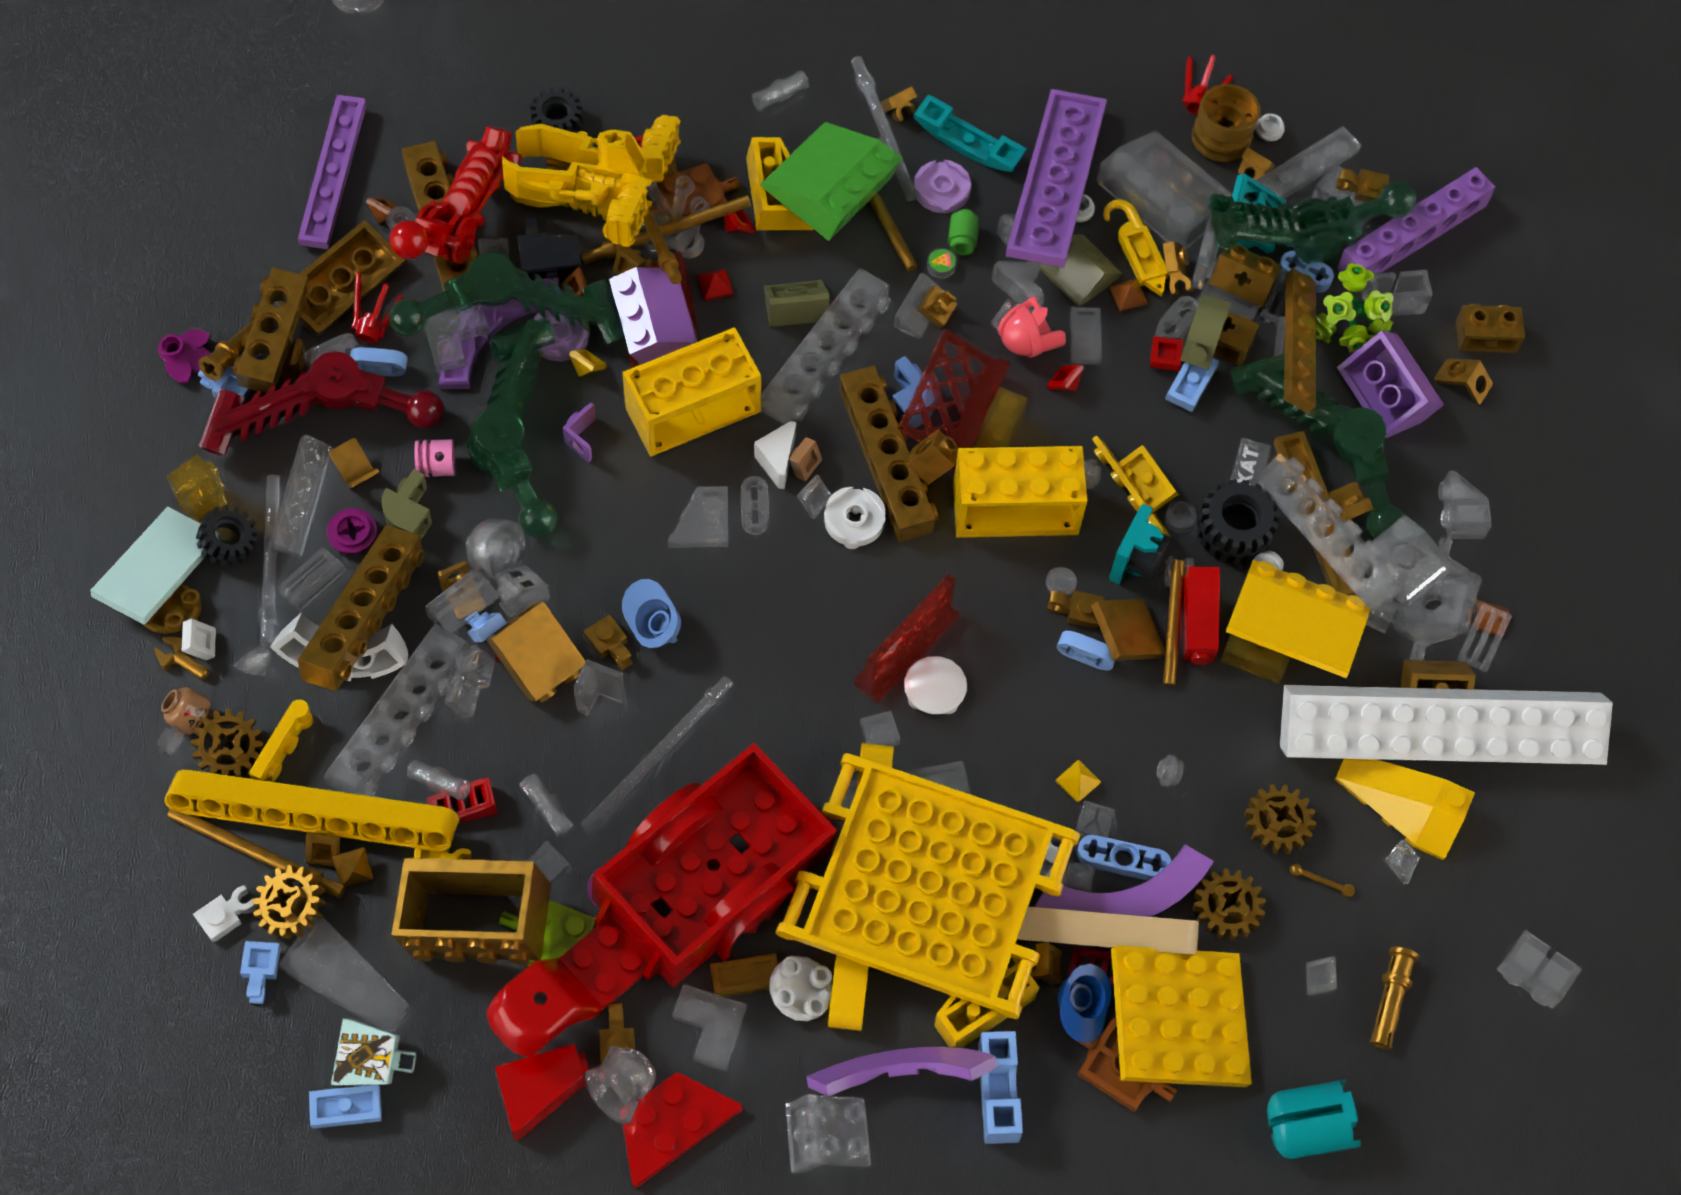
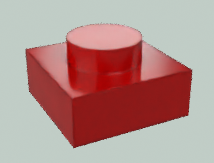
(1166, 353)

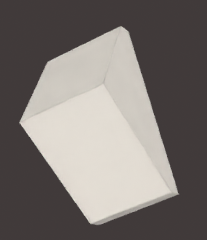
(774, 452)

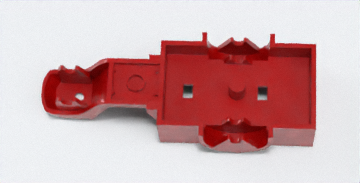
(690, 864)

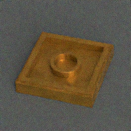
(1128, 629)

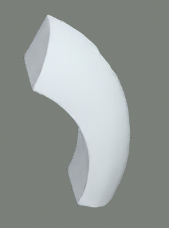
(383, 655)

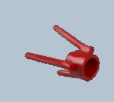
(1193, 96)
(369, 327)

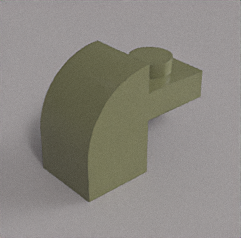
(1205, 331)
(402, 508)

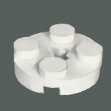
(849, 532)

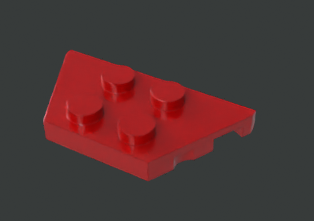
(671, 1123)

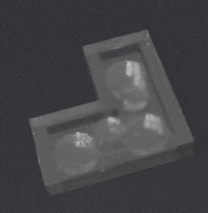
(447, 331)
(720, 1022)

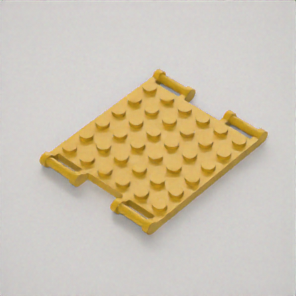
(929, 884)

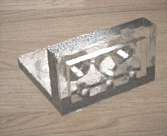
(827, 1132)

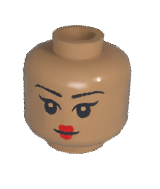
(185, 709)

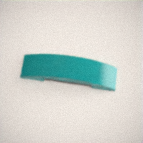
(967, 139)

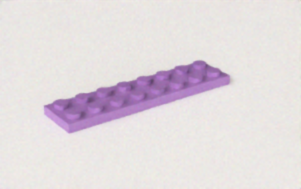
(1056, 178)

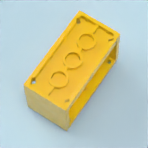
(692, 391)
(1019, 491)

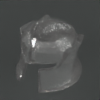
(620, 1082)

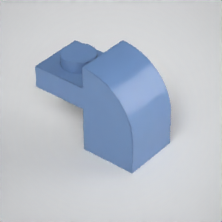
(908, 377)

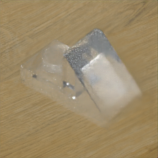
(1017, 280)

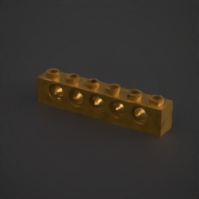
(419, 163)
(906, 520)
(361, 608)

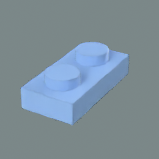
(1190, 385)
(345, 1106)

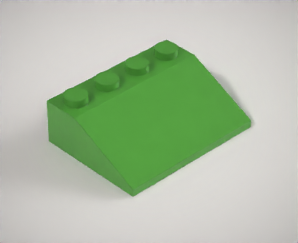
(832, 177)

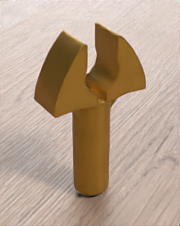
(180, 658)

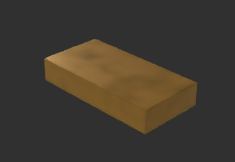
(743, 975)

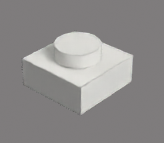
(198, 639)

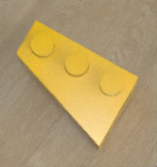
(762, 159)
(963, 1021)

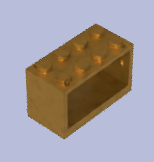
(471, 877)

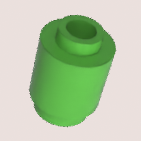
(963, 232)

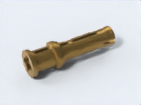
(224, 355)
(1396, 983)

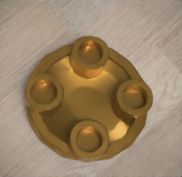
(179, 607)

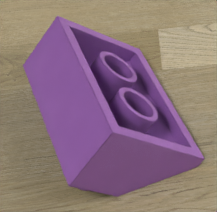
(652, 313)
(1390, 383)

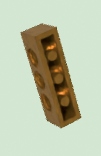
(279, 286)

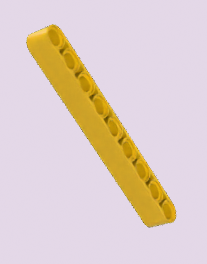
(312, 810)
(850, 976)

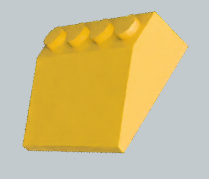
(1299, 618)

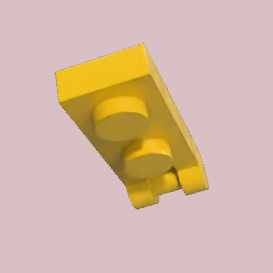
(282, 741)

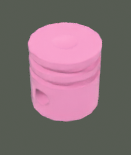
(427, 457)

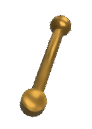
(1346, 890)

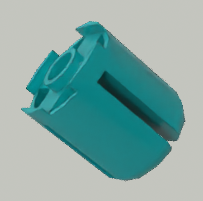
(1312, 1120)

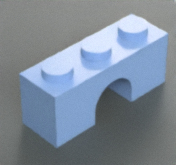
(998, 1089)

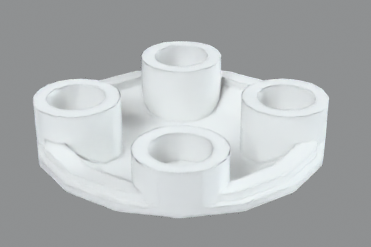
(935, 685)
(801, 988)

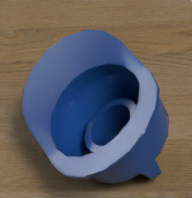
(1084, 1002)

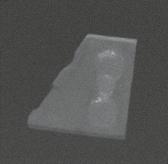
(1206, 258)
(704, 520)

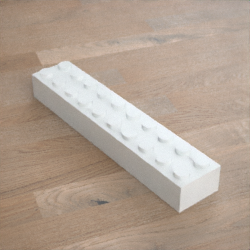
(1445, 724)

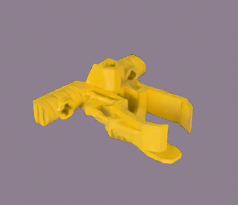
(601, 179)

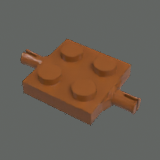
(705, 186)
(1103, 1072)

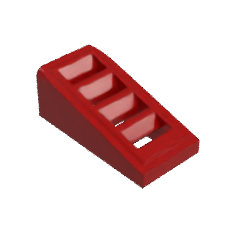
(477, 810)

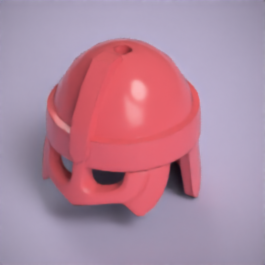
(1029, 332)

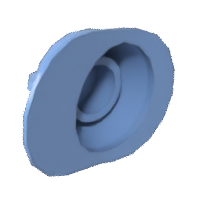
(651, 614)

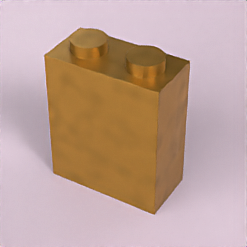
(536, 652)

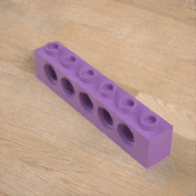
(1424, 224)

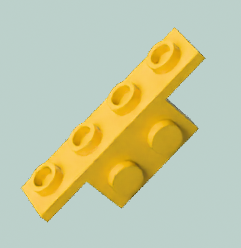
(1142, 479)

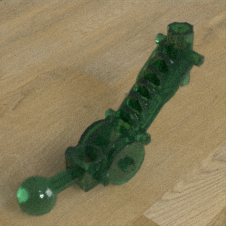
(1309, 226)
(494, 282)
(499, 431)
(1356, 432)

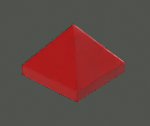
(739, 223)
(715, 284)
(1066, 378)

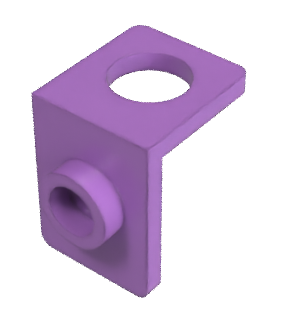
(575, 425)

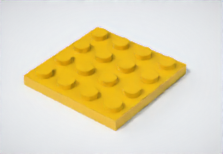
(1180, 1017)

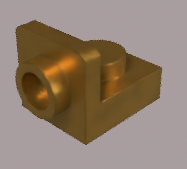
(1351, 500)

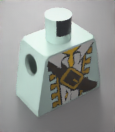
(369, 1055)

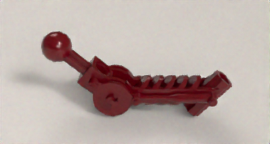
(332, 382)

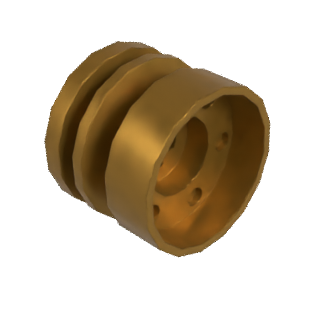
(1225, 122)

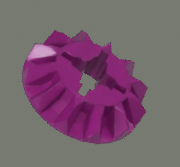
(361, 521)

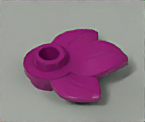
(186, 359)

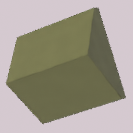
(1085, 272)
(796, 302)

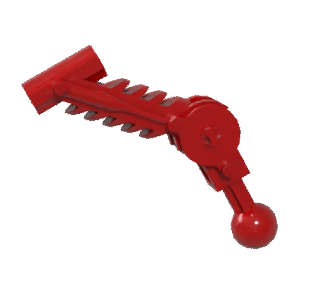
(451, 225)

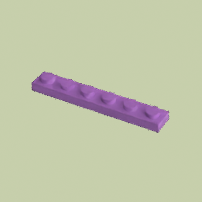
(332, 172)

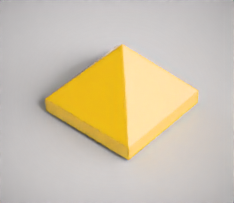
(586, 362)
(1078, 781)

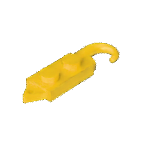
(1139, 247)

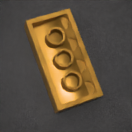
(334, 274)

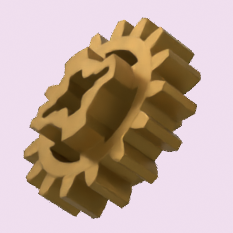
(237, 733)
(1293, 827)
(289, 902)
(1237, 913)

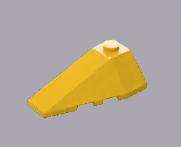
(1413, 802)

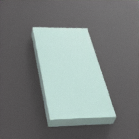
(152, 567)

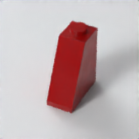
(1200, 615)
(539, 1085)

